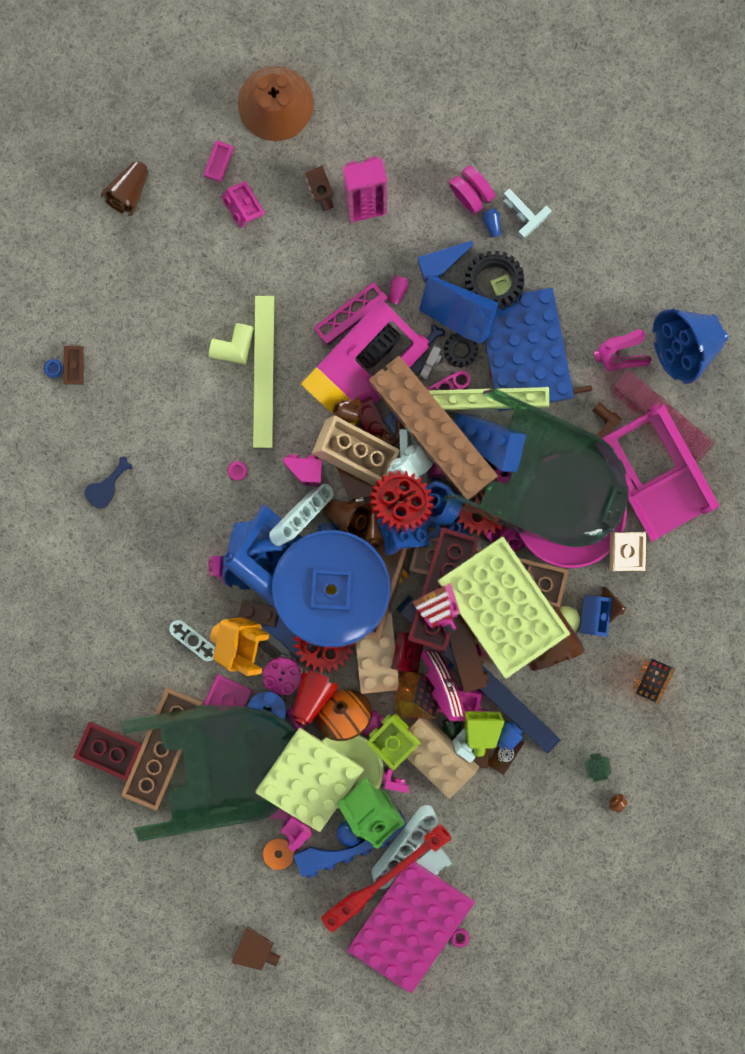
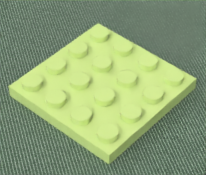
(309, 779)

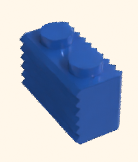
(595, 615)

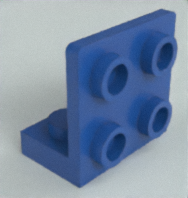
(396, 540)

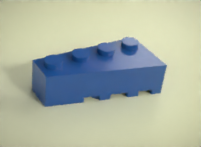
(493, 441)

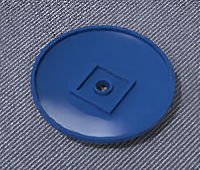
(333, 560)

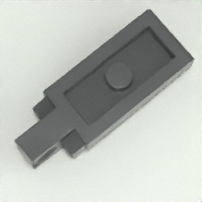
(275, 647)

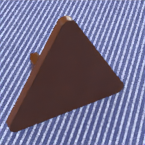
(617, 607)

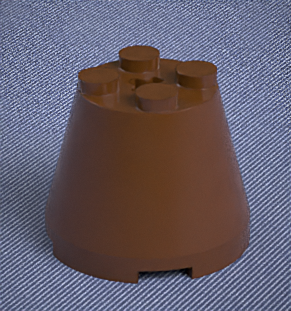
(564, 650)

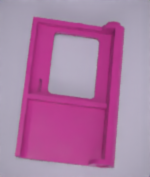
(675, 494)

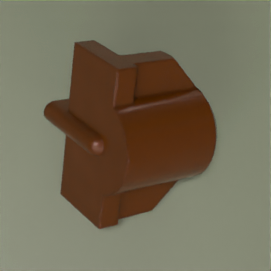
(347, 409)

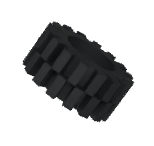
(460, 361)

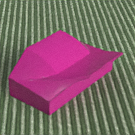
(216, 566)

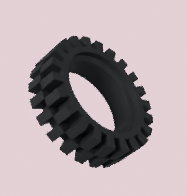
(503, 262)

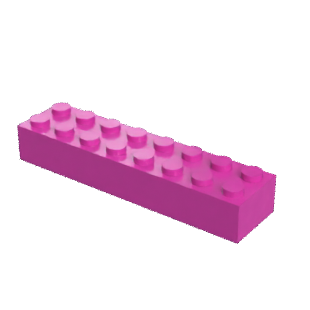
(365, 189)

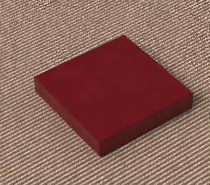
(406, 654)

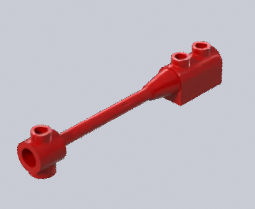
(356, 901)

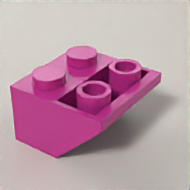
(305, 470)

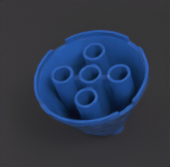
(687, 342)
(261, 551)

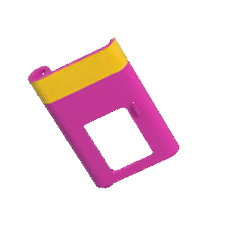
(341, 376)

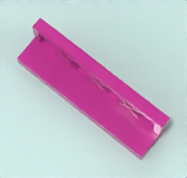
(351, 320)

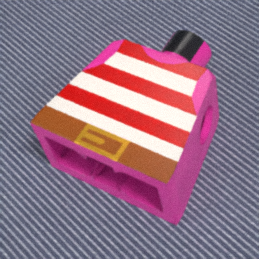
(439, 607)

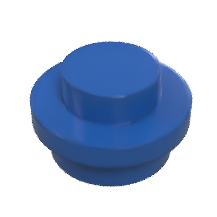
(53, 368)

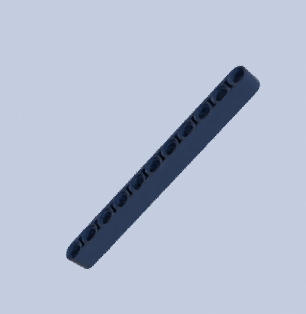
(500, 696)

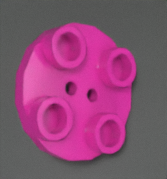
(290, 678)

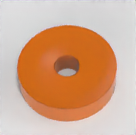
(273, 861)

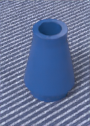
(492, 222)

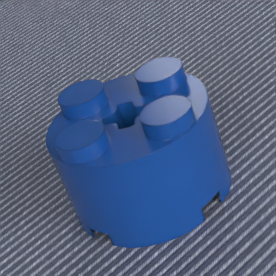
(442, 511)
(271, 700)

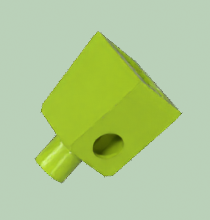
(482, 730)

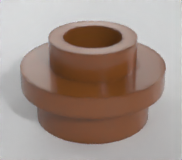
(618, 803)

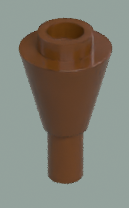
(374, 535)

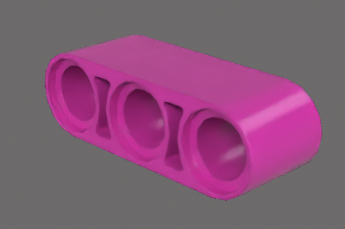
(451, 382)

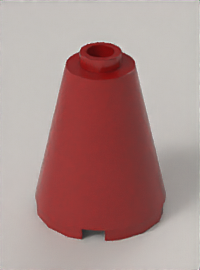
(311, 696)

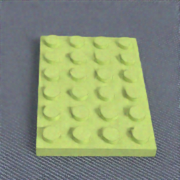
(504, 607)

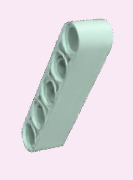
(301, 514)
(406, 838)

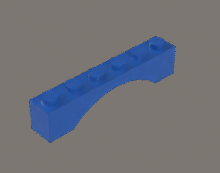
(315, 859)

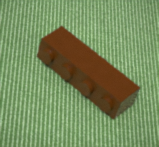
(466, 657)

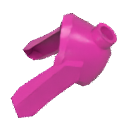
(614, 344)

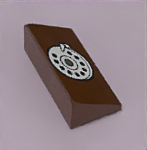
(504, 757)

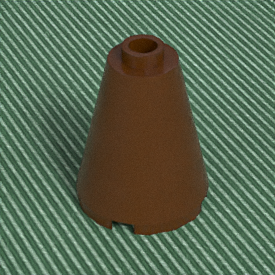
(126, 188)
(349, 516)

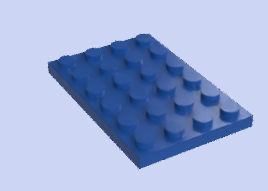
(529, 348)

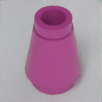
(397, 289)

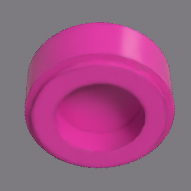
(237, 470)

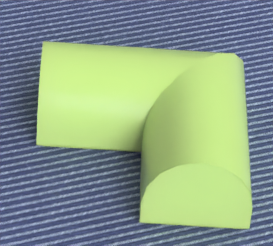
(234, 351)

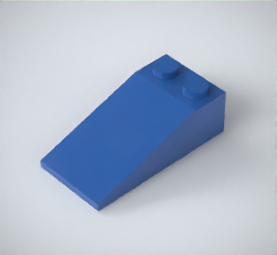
(458, 309)

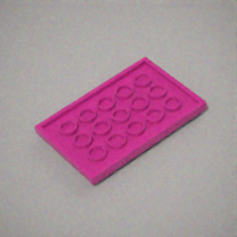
(410, 926)

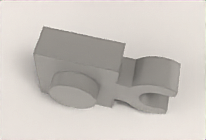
(434, 358)

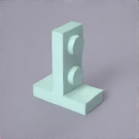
(524, 213)

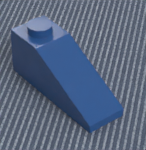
(441, 261)

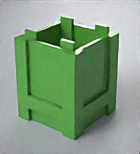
(370, 813)

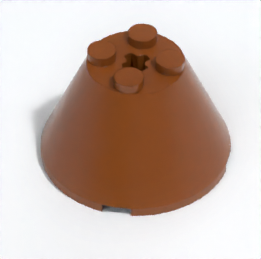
(275, 103)

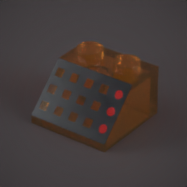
(653, 680)
(415, 697)

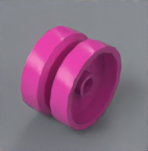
(471, 189)

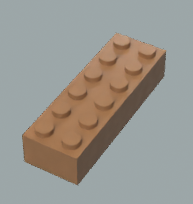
(155, 763)

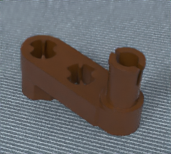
(611, 419)

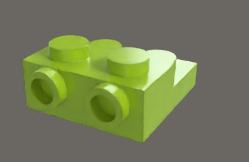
(393, 741)

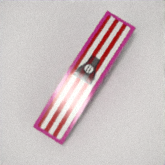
(445, 689)

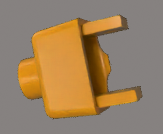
(237, 644)

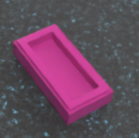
(218, 161)

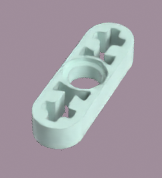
(185, 627)

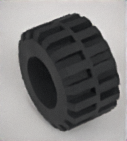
(379, 347)

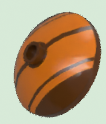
(345, 722)

